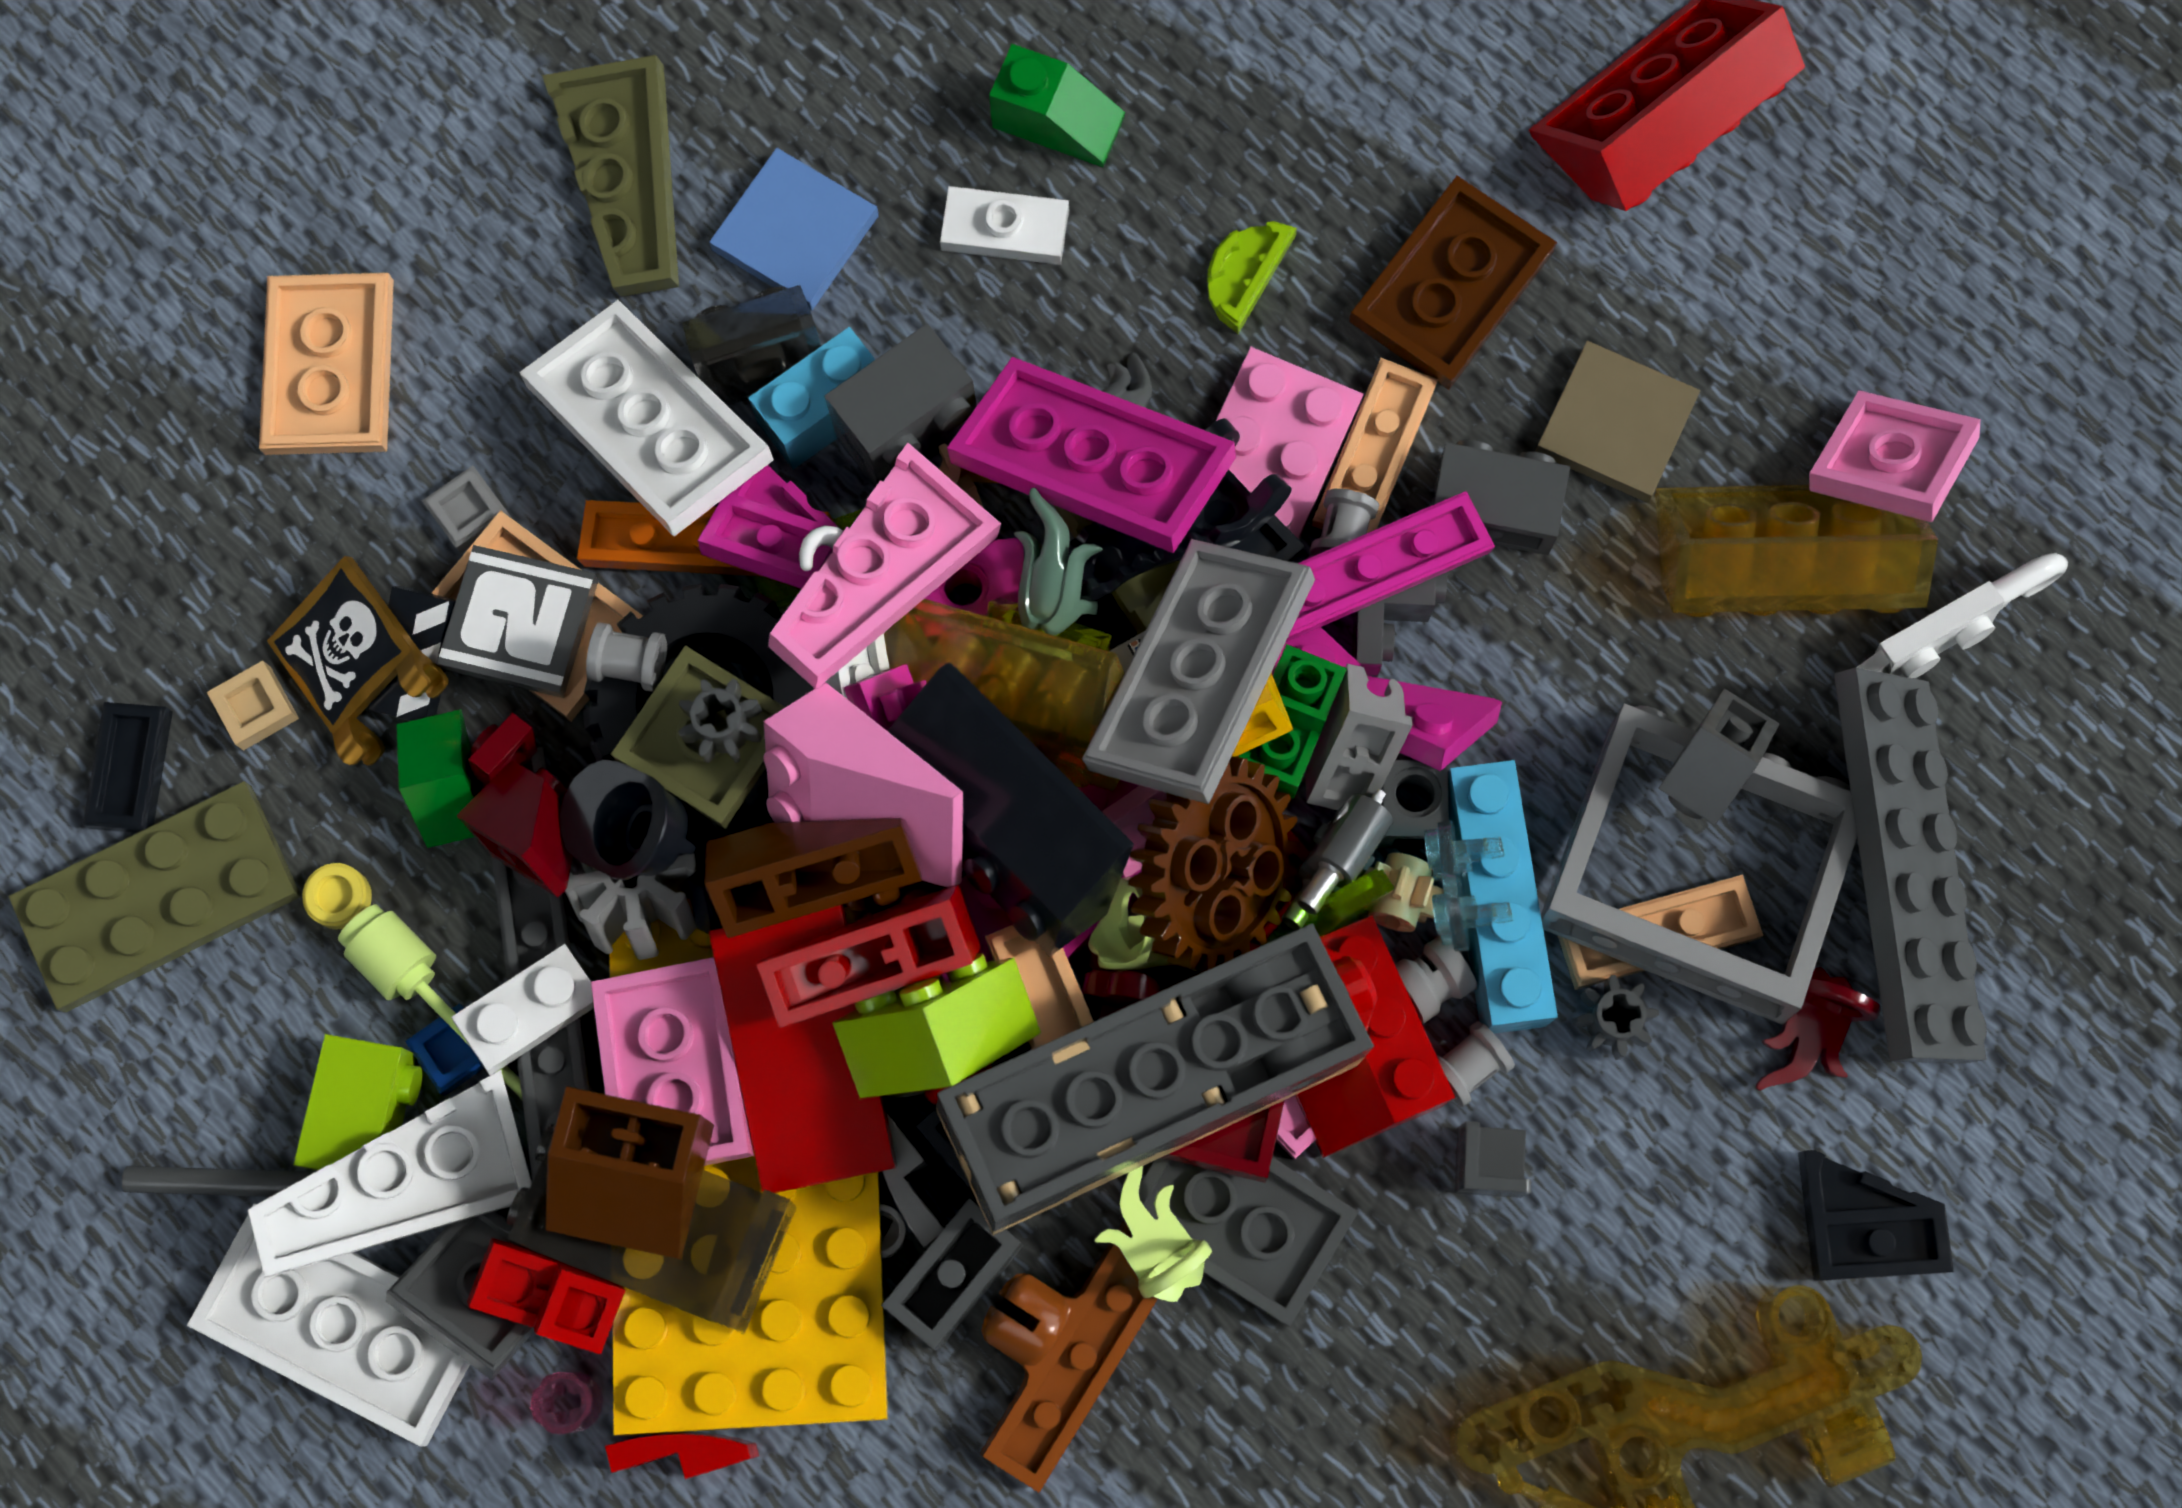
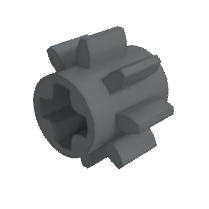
(738, 716)
(1625, 1003)

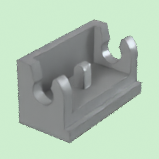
(1357, 741)

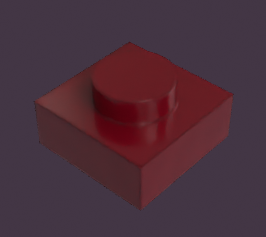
(500, 745)

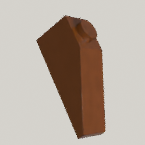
(804, 868)

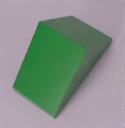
(436, 775)

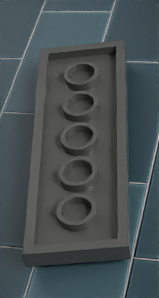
(1910, 869)

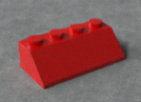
(1670, 98)

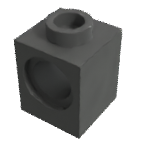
(1409, 826)

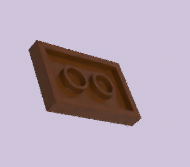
(1452, 282)

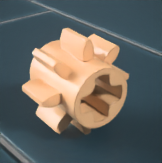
(1412, 894)

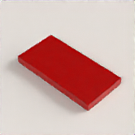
(795, 1077)

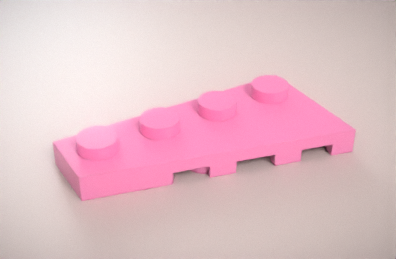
(891, 558)

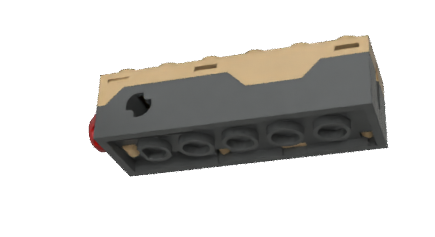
(1157, 1075)

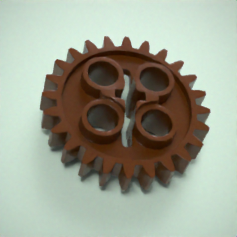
(1215, 868)

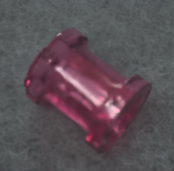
(555, 1386)

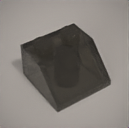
(752, 342)

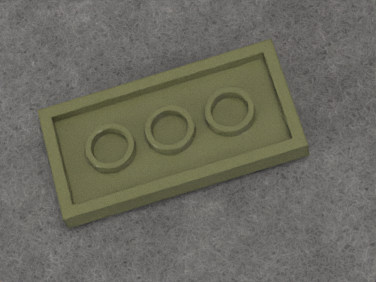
(154, 897)

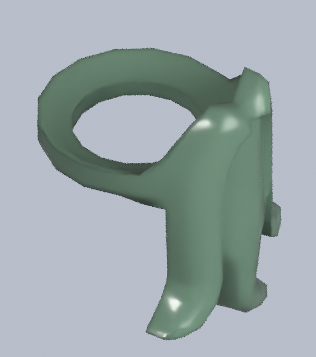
(1052, 578)

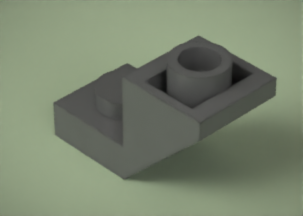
(1375, 639)

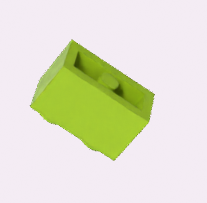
(355, 1098)

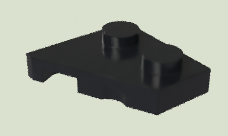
(1868, 1225)

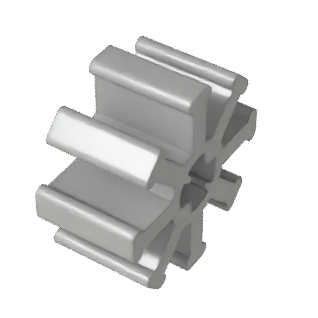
(616, 906)

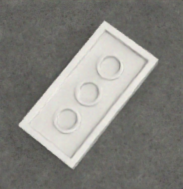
(646, 417)
(333, 1336)

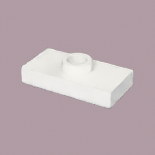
(1004, 225)

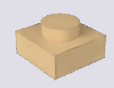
(252, 705)

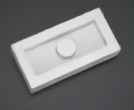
(526, 1009)

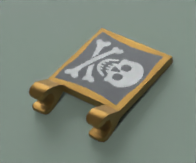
(345, 651)

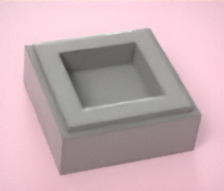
(464, 508)

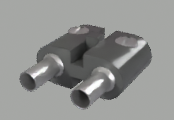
(1339, 855)

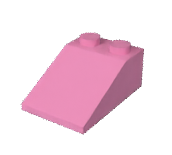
(841, 765)

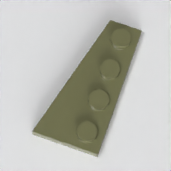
(621, 155)

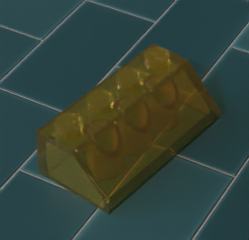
(1788, 552)
(1037, 680)

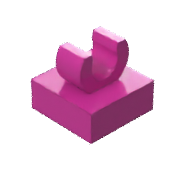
(885, 694)

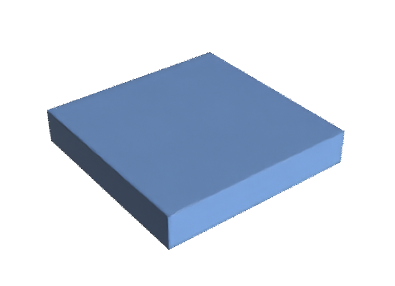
(794, 227)

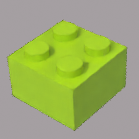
(937, 1029)

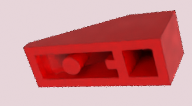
(871, 956)

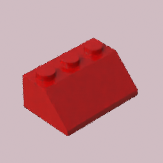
(1400, 1073)

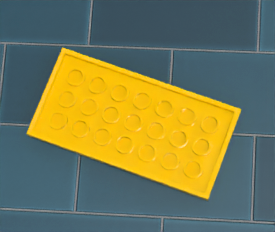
(816, 1329)

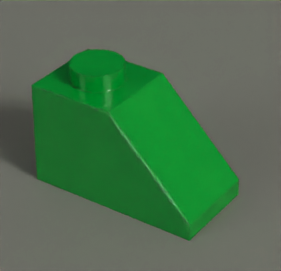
(1053, 106)

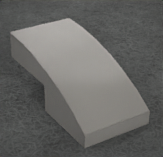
(912, 1207)

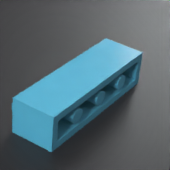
(1511, 956)

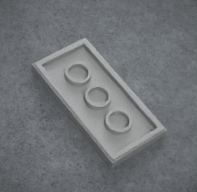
(1199, 670)

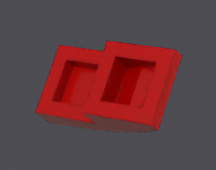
(546, 1296)
(697, 1451)

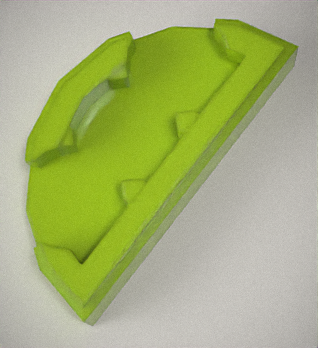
(1244, 268)

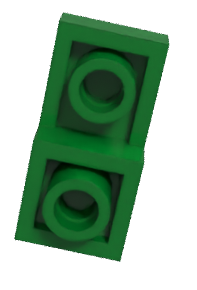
(1308, 692)

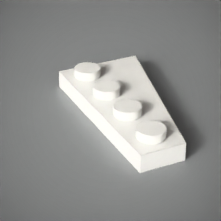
(419, 1177)

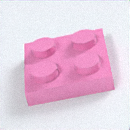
(1895, 455)

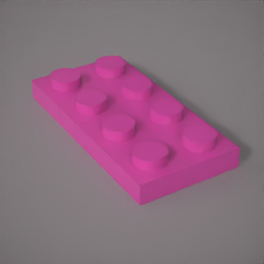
(1092, 453)

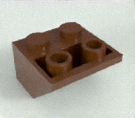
(625, 1172)

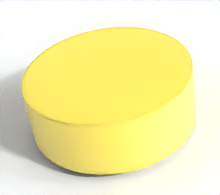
(335, 895)

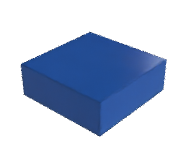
(444, 1055)

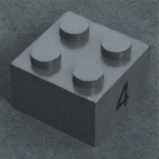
(903, 397)

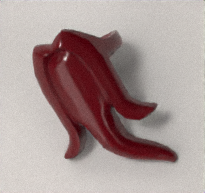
(1819, 1028)

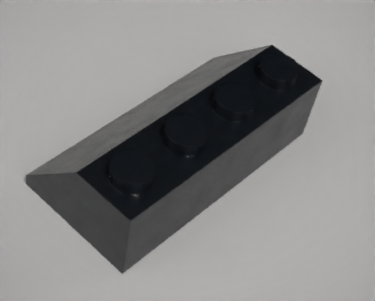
(1025, 825)

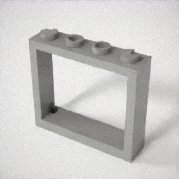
(1669, 952)

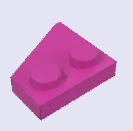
(763, 529)
(1441, 720)

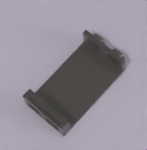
(723, 1261)

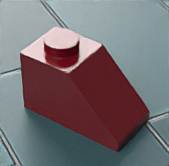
(521, 825)

